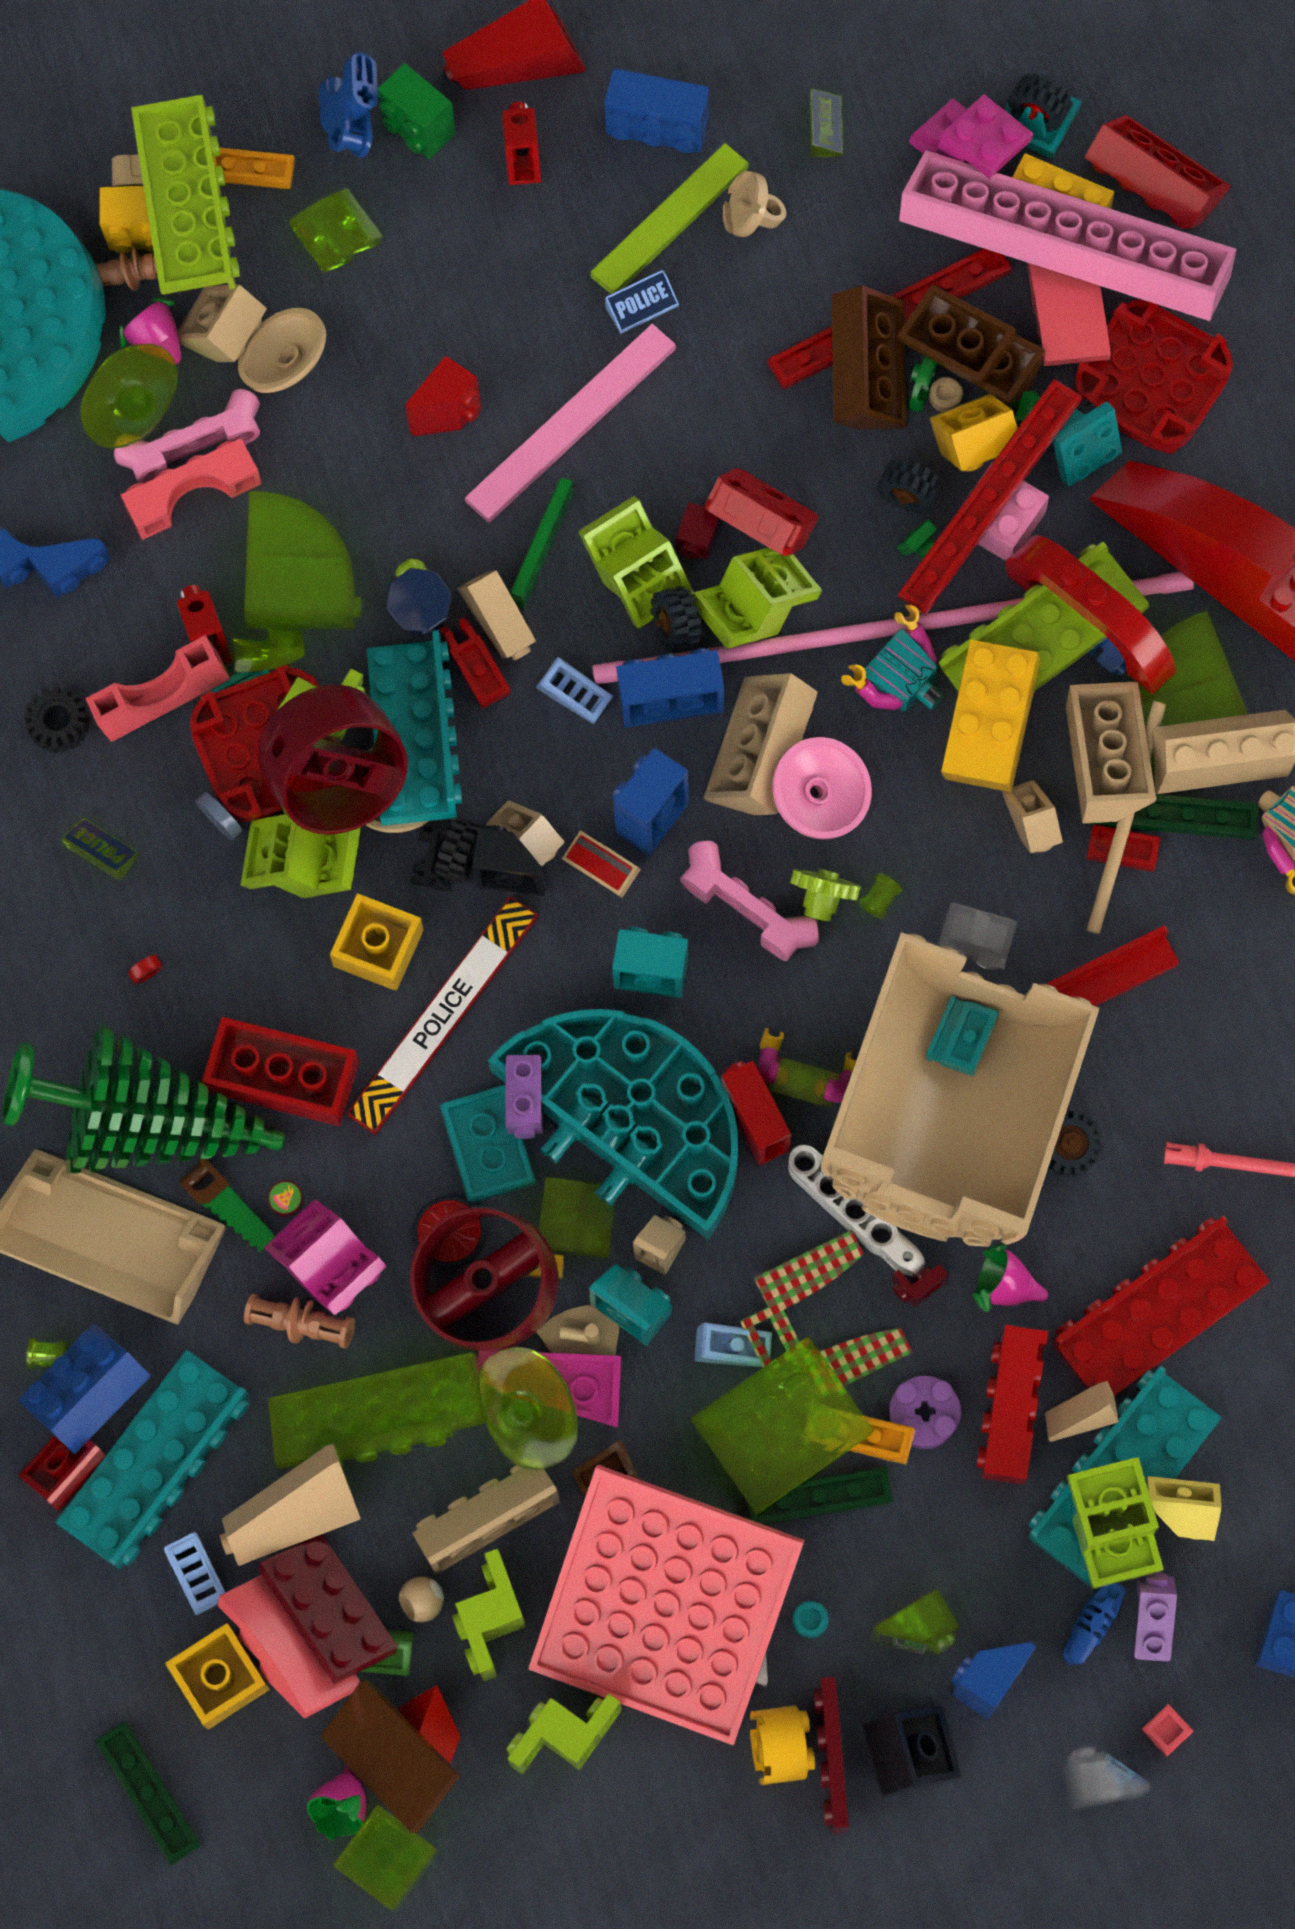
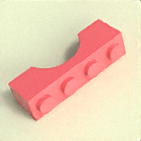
(226, 469)
(127, 707)

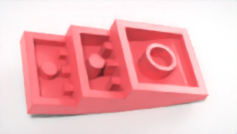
(1068, 317)
(281, 1649)

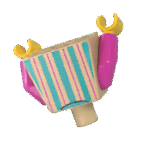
(1280, 832)

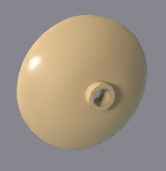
(282, 350)

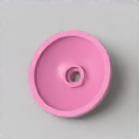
(836, 775)

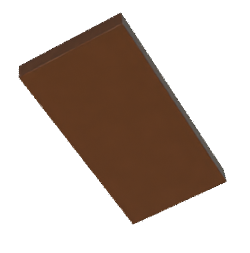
(390, 1756)

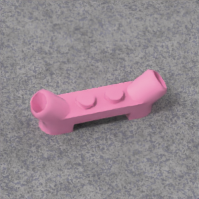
(234, 423)
(780, 934)

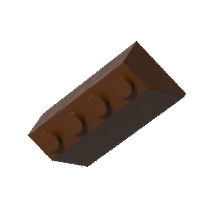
(868, 360)

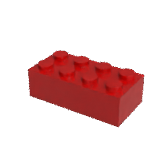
(281, 1071)

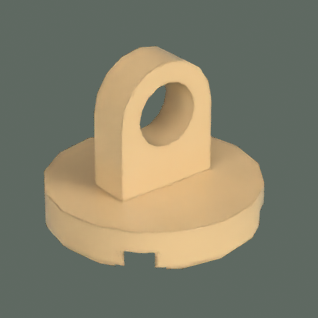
(749, 204)

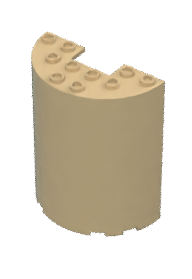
(946, 1146)

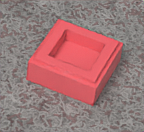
(1167, 1730)

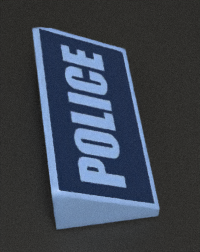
(641, 301)

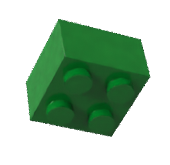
(416, 111)

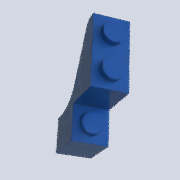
(57, 565)

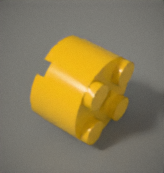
(781, 1745)

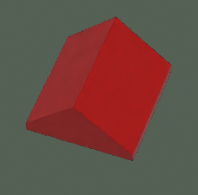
(59, 1472)

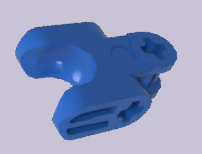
(347, 105)

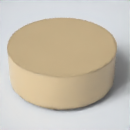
(945, 394)

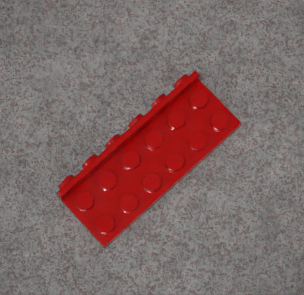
(1160, 1308)

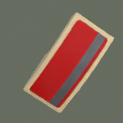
(601, 864)

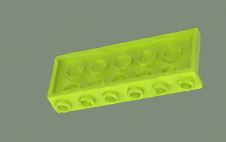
(185, 194)
(1047, 623)

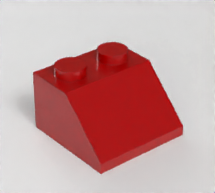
(444, 400)

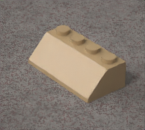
(762, 727)
(1109, 750)
(1223, 751)
(485, 1517)

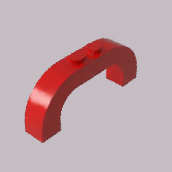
(1094, 599)

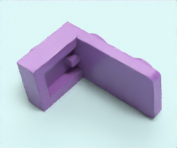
(523, 1096)
(1155, 1617)

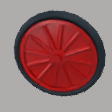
(462, 1244)

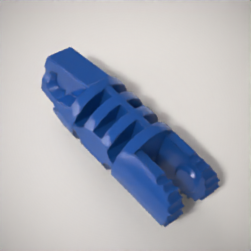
(1093, 1623)

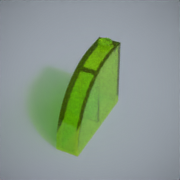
(296, 568)
(1202, 681)

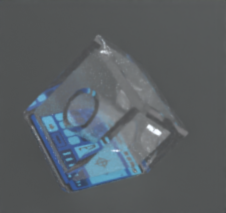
(1100, 1779)

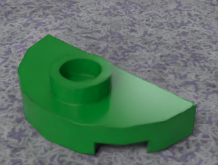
(922, 376)

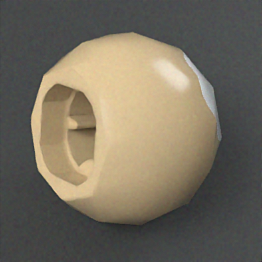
(421, 1599)

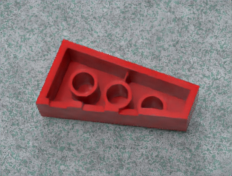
(1013, 1405)

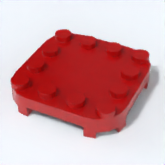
(1158, 375)
(227, 738)

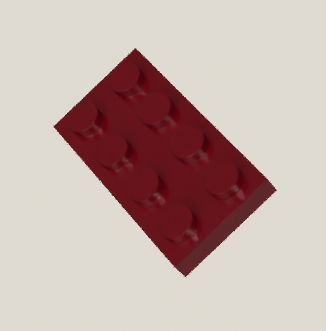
(328, 1608)
(832, 1770)

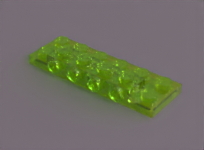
(377, 1412)

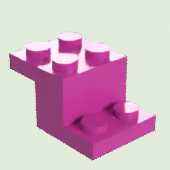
(976, 135)
(325, 1257)

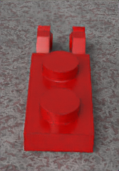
(476, 665)

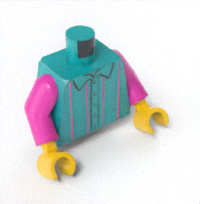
(900, 670)

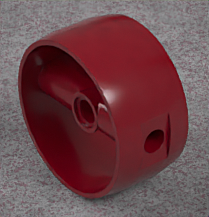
(362, 778)
(465, 1295)

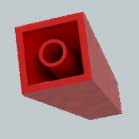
(514, 49)

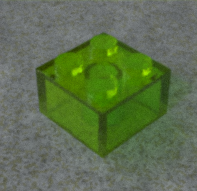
(386, 1858)

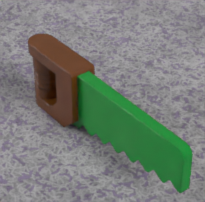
(227, 1204)

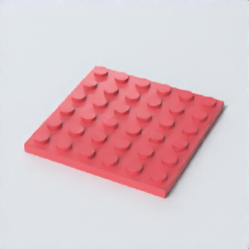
(666, 1604)

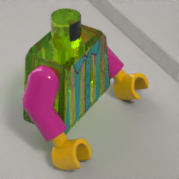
(800, 1079)

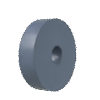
(218, 816)

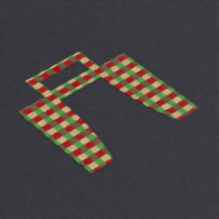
(803, 1277)

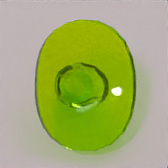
(129, 395)
(527, 1408)

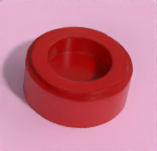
(145, 969)

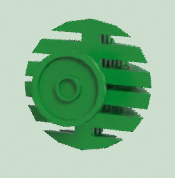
(133, 1109)

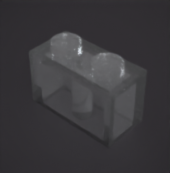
(978, 935)

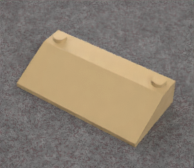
(107, 1236)

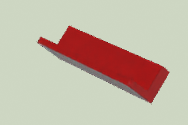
(1120, 969)

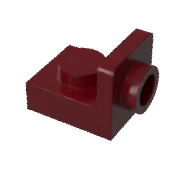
(925, 1284)

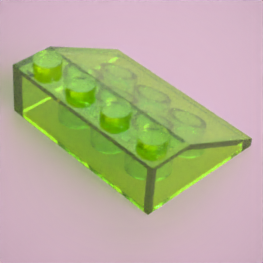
(782, 1425)

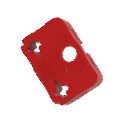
(761, 511)

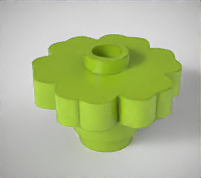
(823, 891)

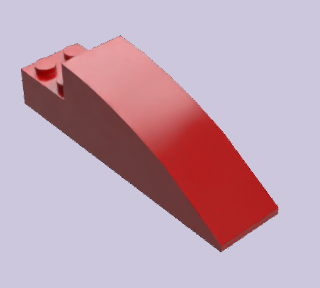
(1215, 540)

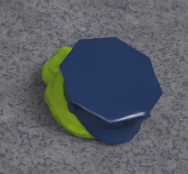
(418, 598)

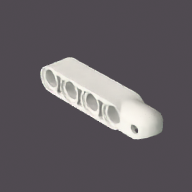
(892, 1251)

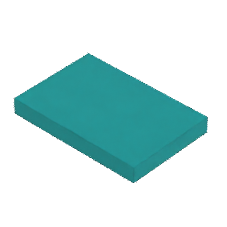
(484, 1152)

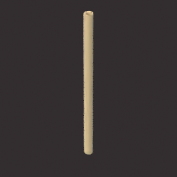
(1120, 838)

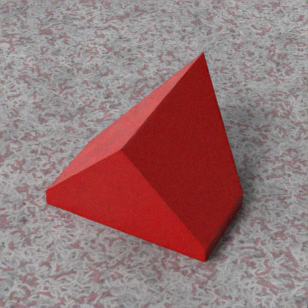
(433, 1720)

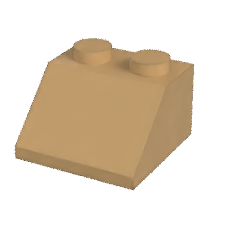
(221, 323)

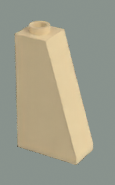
(292, 1509)

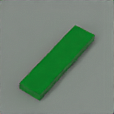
(542, 542)

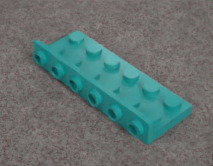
(411, 691)
(1159, 1427)
(154, 1460)

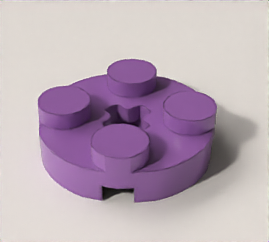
(937, 1395)

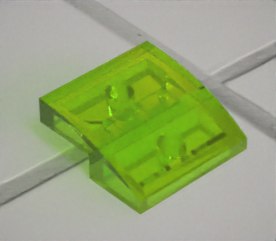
(335, 230)
(280, 649)
(576, 1218)

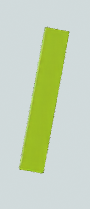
(669, 219)

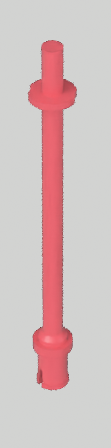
(1202, 1158)

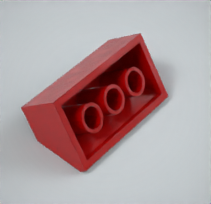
(1156, 171)

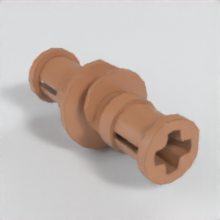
(128, 271)
(299, 1321)

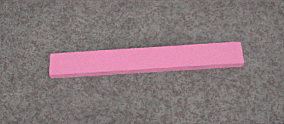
(570, 423)

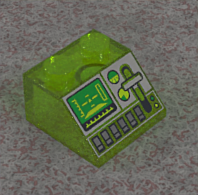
(919, 1627)

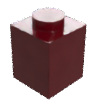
(697, 532)

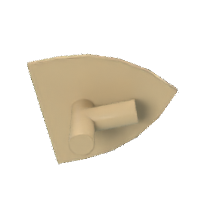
(580, 1332)

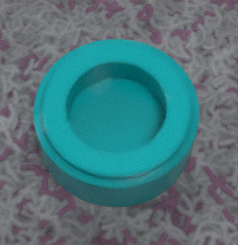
(810, 1619)

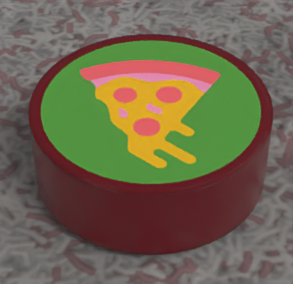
(285, 1198)

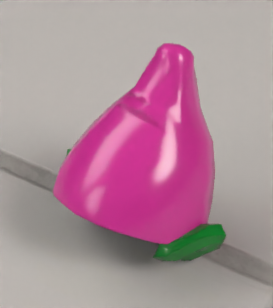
(154, 327)
(1005, 1281)
(339, 1805)

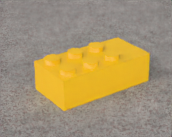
(991, 715)

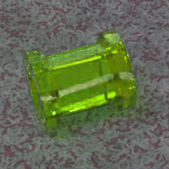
(880, 896)
(44, 1353)

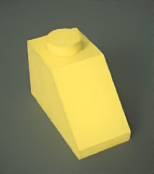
(1187, 1506)

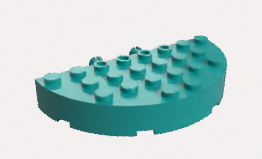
(47, 314)
(640, 1105)

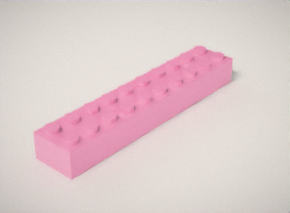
(1067, 235)

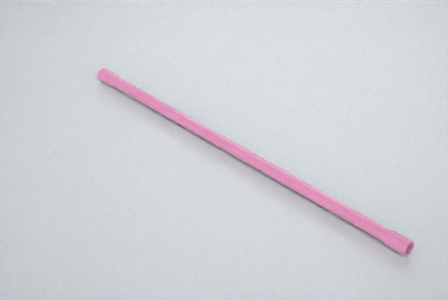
(607, 673)

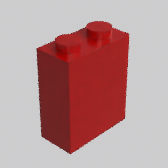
(756, 1112)

